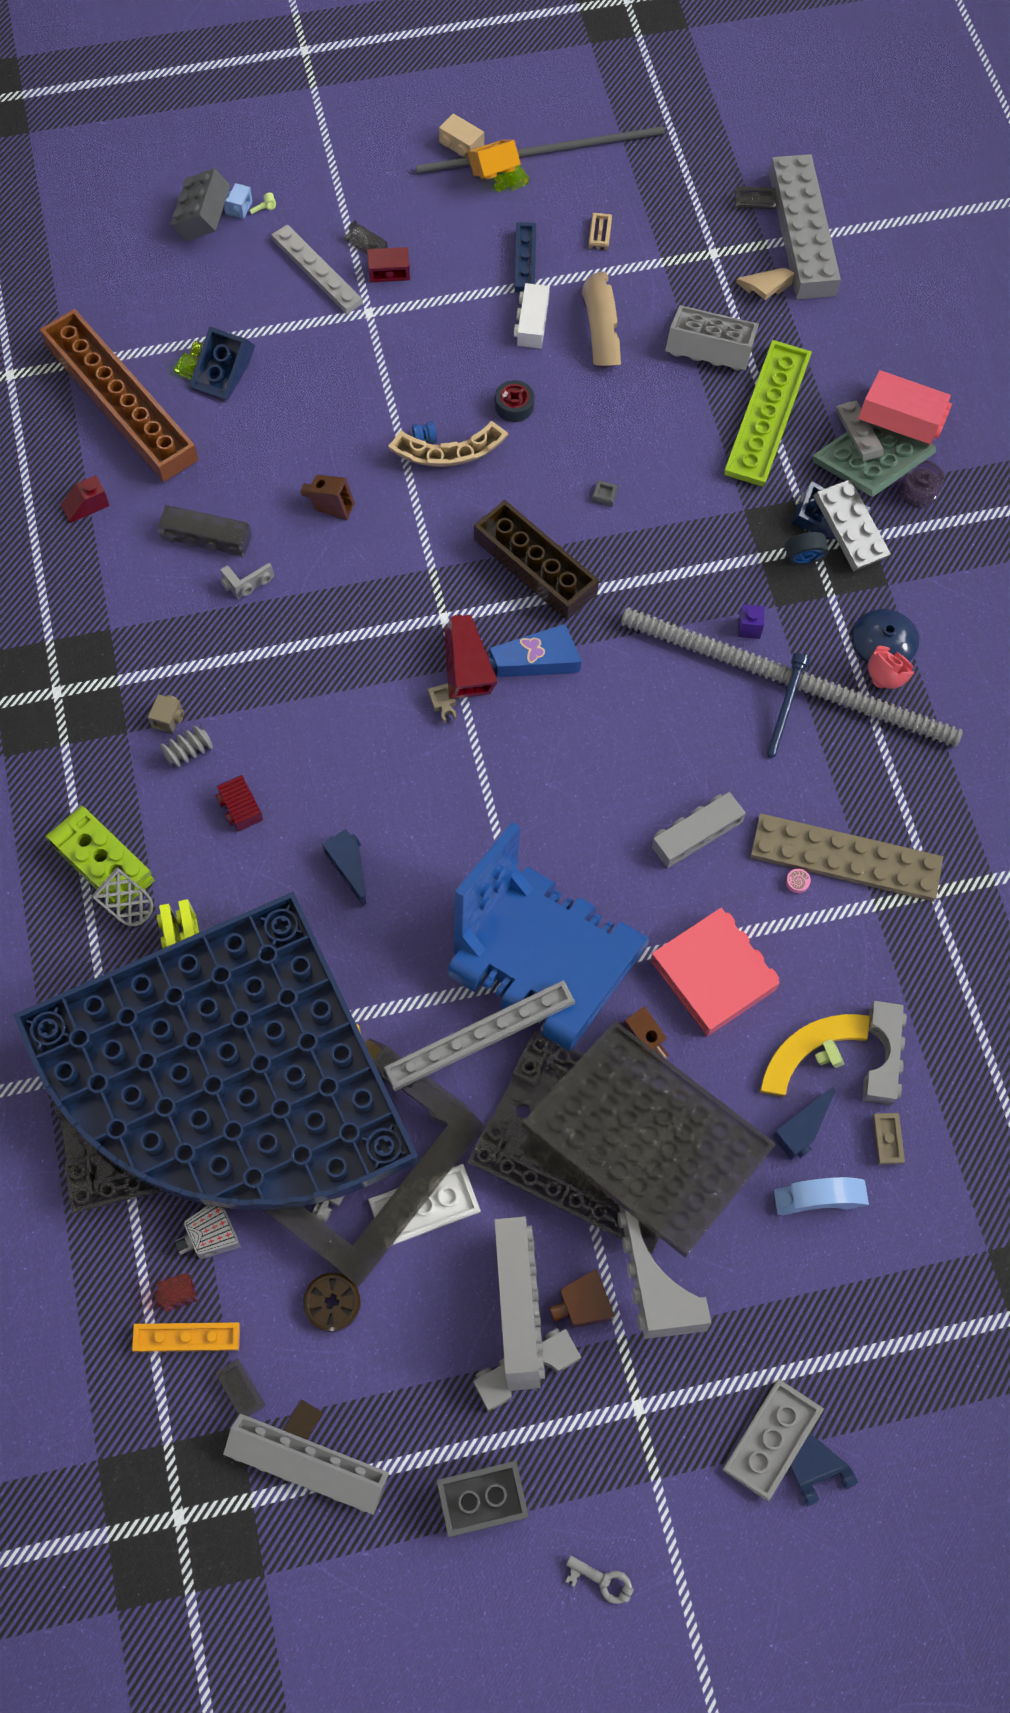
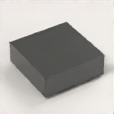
(604, 493)

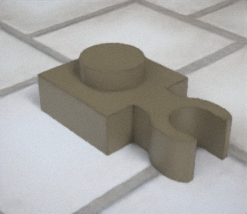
(441, 701)

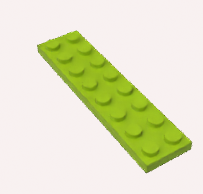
(767, 413)

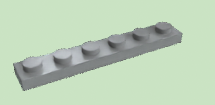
(317, 269)

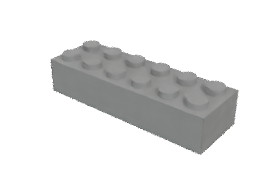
(519, 1304)

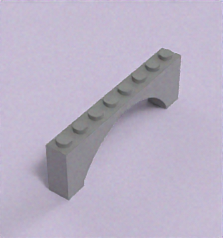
(662, 1303)

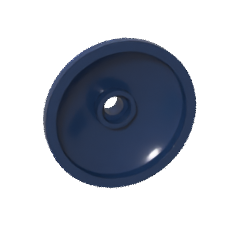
(871, 633)

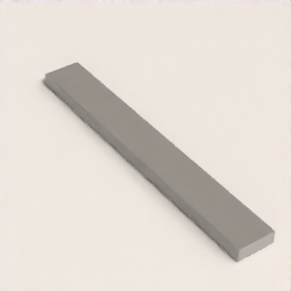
(479, 1035)

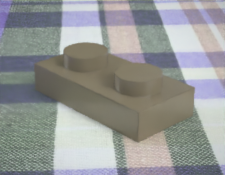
(888, 1139)

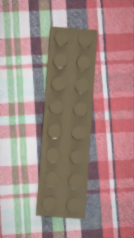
(847, 857)

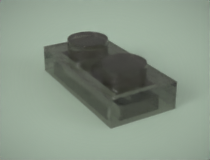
(755, 197)
(240, 1388)

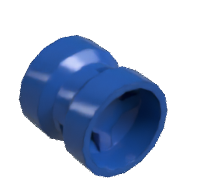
(429, 432)

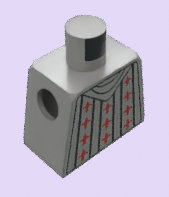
(208, 1233)

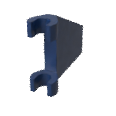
(817, 1463)

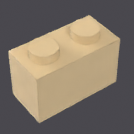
(460, 135)

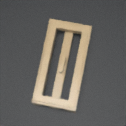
(599, 243)

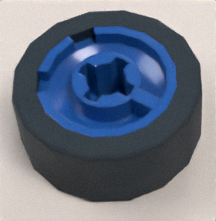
(806, 548)

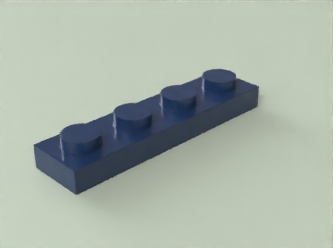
(525, 255)

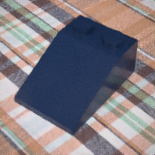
(221, 363)

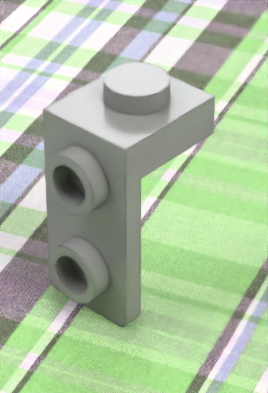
(248, 584)

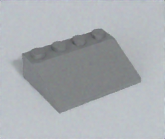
(711, 338)

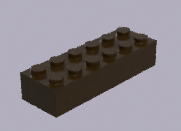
(536, 559)

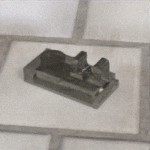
(363, 238)

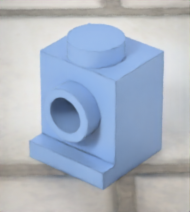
(238, 201)

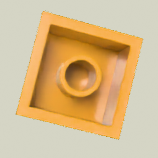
(494, 158)

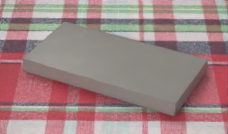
(773, 1440)

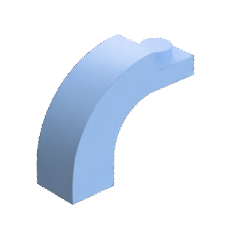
(821, 1193)

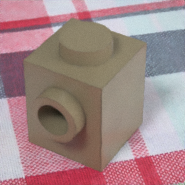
(166, 713)

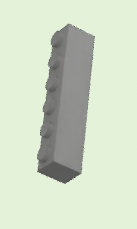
(306, 1463)

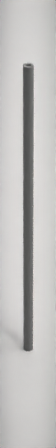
(551, 148)

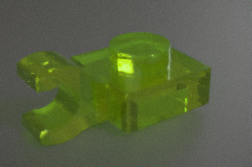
(511, 179)
(188, 362)

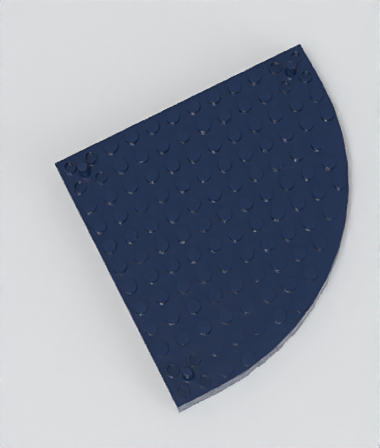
(223, 1069)

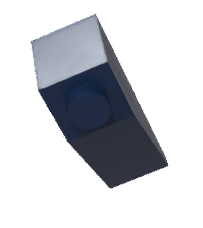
(345, 856)
(802, 1129)

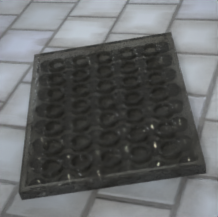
(649, 1137)

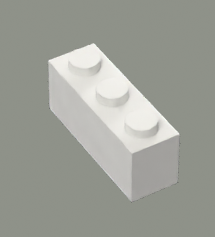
(532, 315)

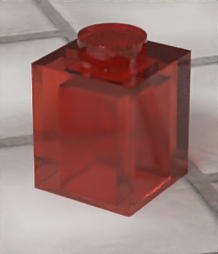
(176, 1292)

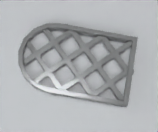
(116, 872)

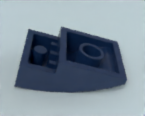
(809, 515)

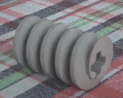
(186, 746)

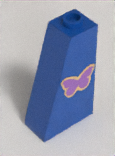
(537, 654)

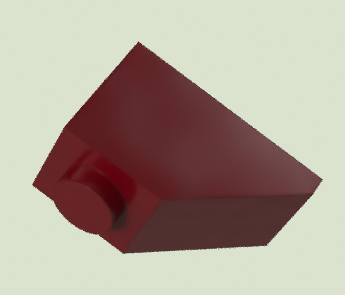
(85, 499)

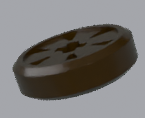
(339, 1316)

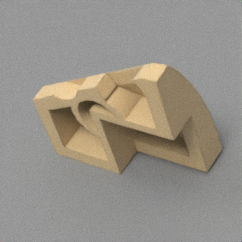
(767, 282)

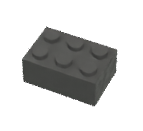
(200, 205)
(482, 1499)

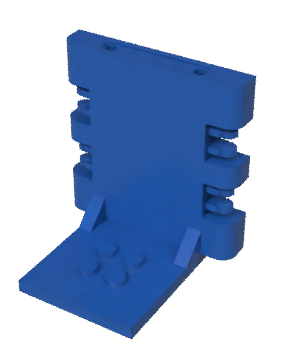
(527, 941)

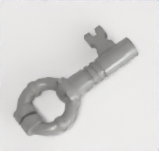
(579, 1567)

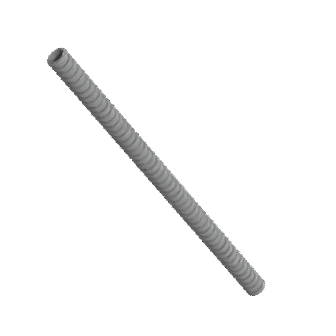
(783, 674)

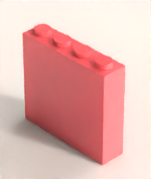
(906, 407)
(715, 971)

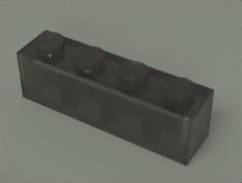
(204, 530)

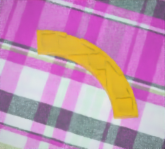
(806, 1041)

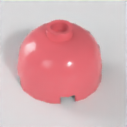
(889, 669)

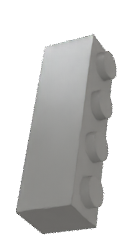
(698, 829)

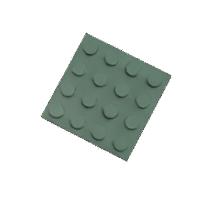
(875, 474)

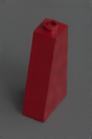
(467, 661)

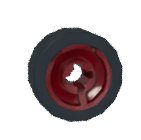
(514, 401)

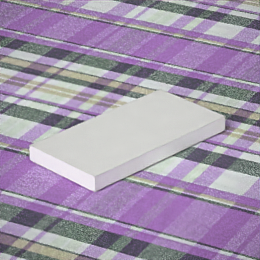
(448, 1203)

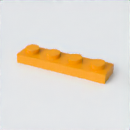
(186, 1337)

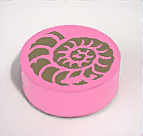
(798, 881)

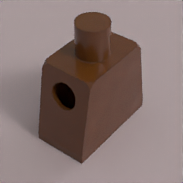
(330, 495)
(643, 1026)
(583, 1302)

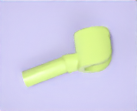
(269, 203)

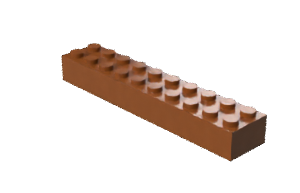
(119, 395)

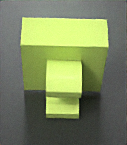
(830, 1055)

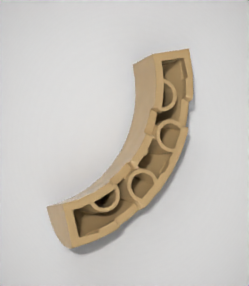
(602, 319)
(448, 453)

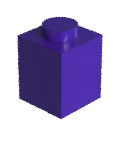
(751, 621)

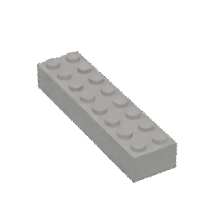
(804, 227)

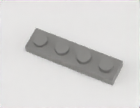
(859, 431)

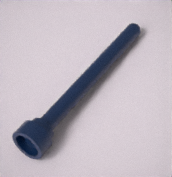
(799, 663)

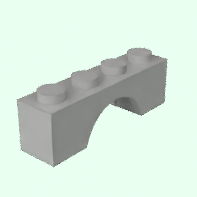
(886, 1024)
(557, 1353)

